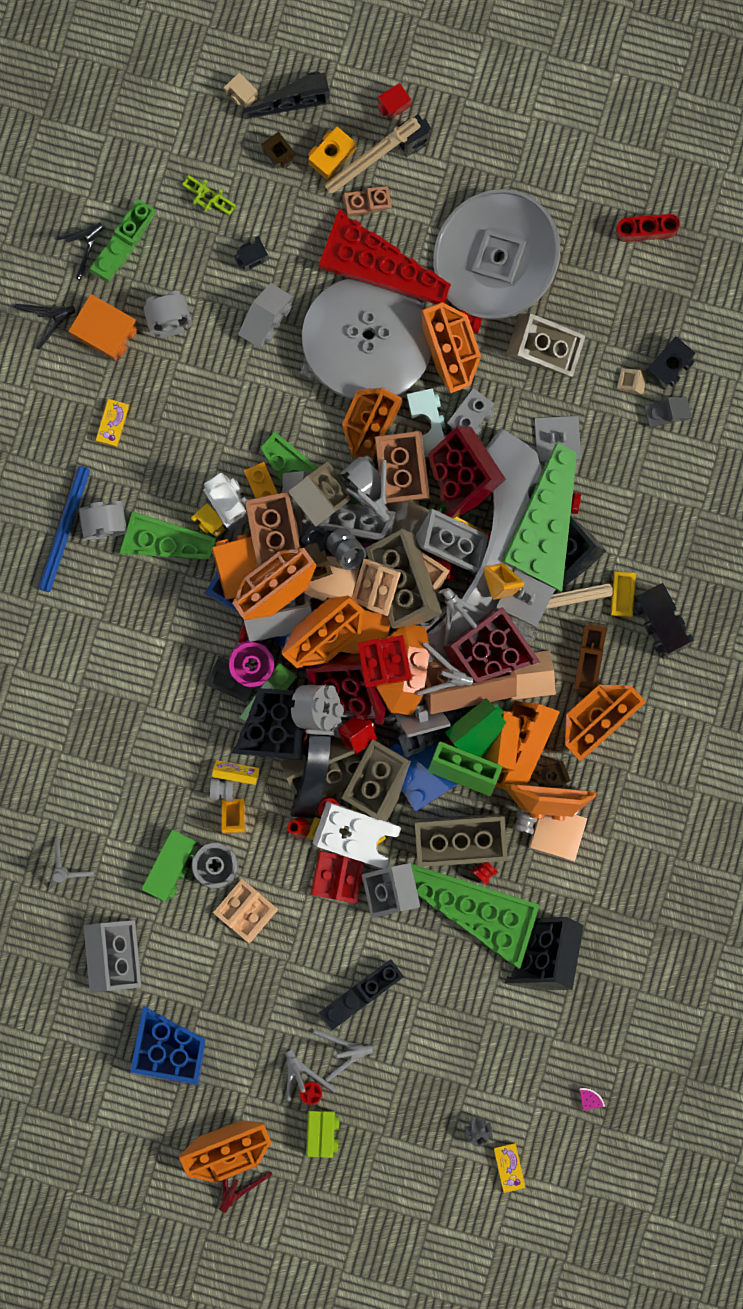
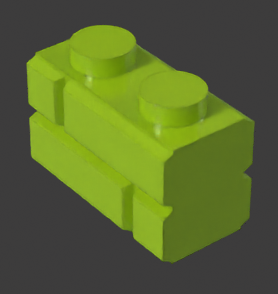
(320, 1134)

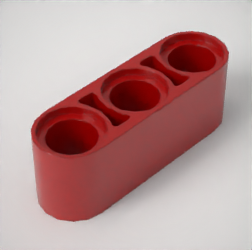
(655, 221)

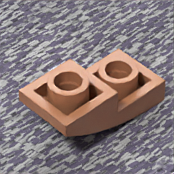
(367, 201)

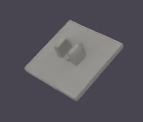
(557, 430)
(528, 602)
(421, 721)

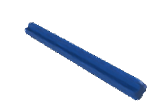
(64, 529)

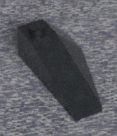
(300, 94)
(581, 551)

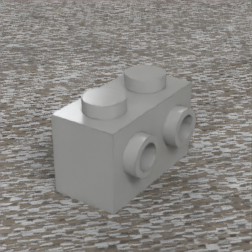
(472, 412)

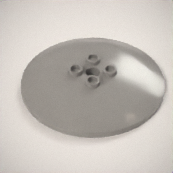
(481, 229)
(350, 362)

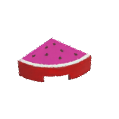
(590, 1099)

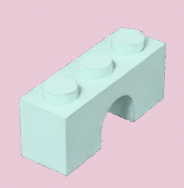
(424, 405)

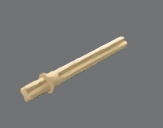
(393, 139)
(580, 595)

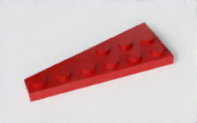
(373, 260)

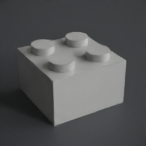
(391, 890)

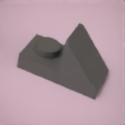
(668, 411)

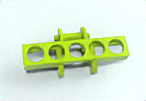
(213, 201)

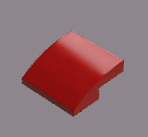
(385, 661)
(337, 877)

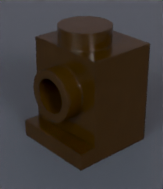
(275, 144)
(319, 557)
(559, 769)

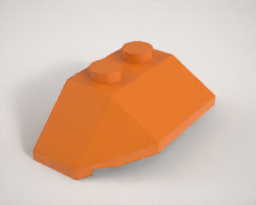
(451, 345)
(369, 417)
(274, 584)
(324, 632)
(403, 696)
(599, 717)
(549, 801)
(226, 1151)

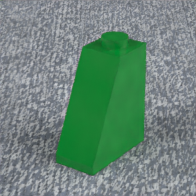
(478, 729)

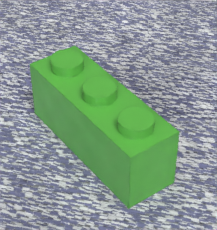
(465, 769)
(170, 866)

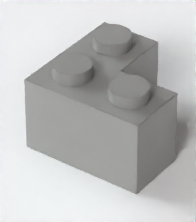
(265, 314)

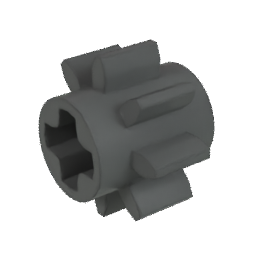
(478, 1132)

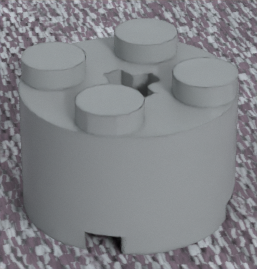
(167, 314)
(363, 476)
(102, 520)
(316, 707)
(205, 857)

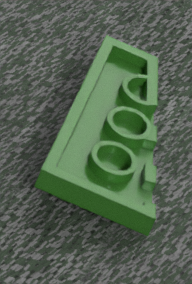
(160, 538)

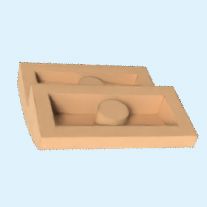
(335, 585)
(376, 586)
(558, 836)
(245, 911)

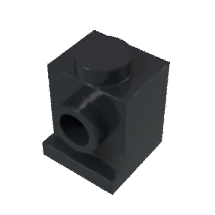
(251, 255)

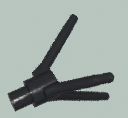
(89, 235)
(57, 313)

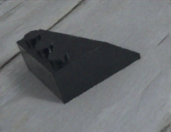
(662, 622)
(271, 728)
(549, 956)

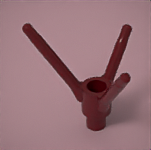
(230, 1195)

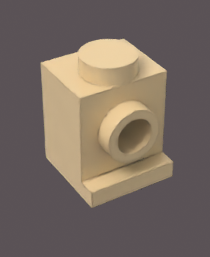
(241, 91)

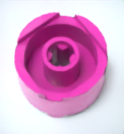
(261, 670)

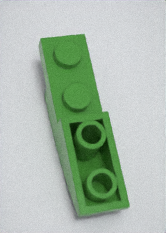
(124, 241)

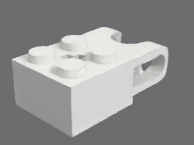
(227, 500)
(361, 834)

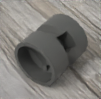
(345, 549)

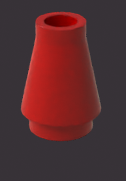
(303, 828)

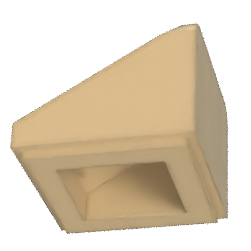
(632, 381)

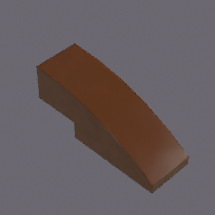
(590, 656)

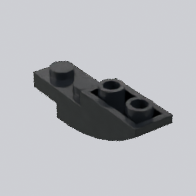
(360, 995)

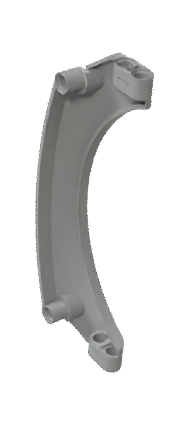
(522, 472)

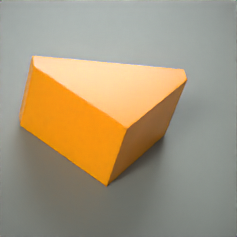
(502, 581)
(233, 816)

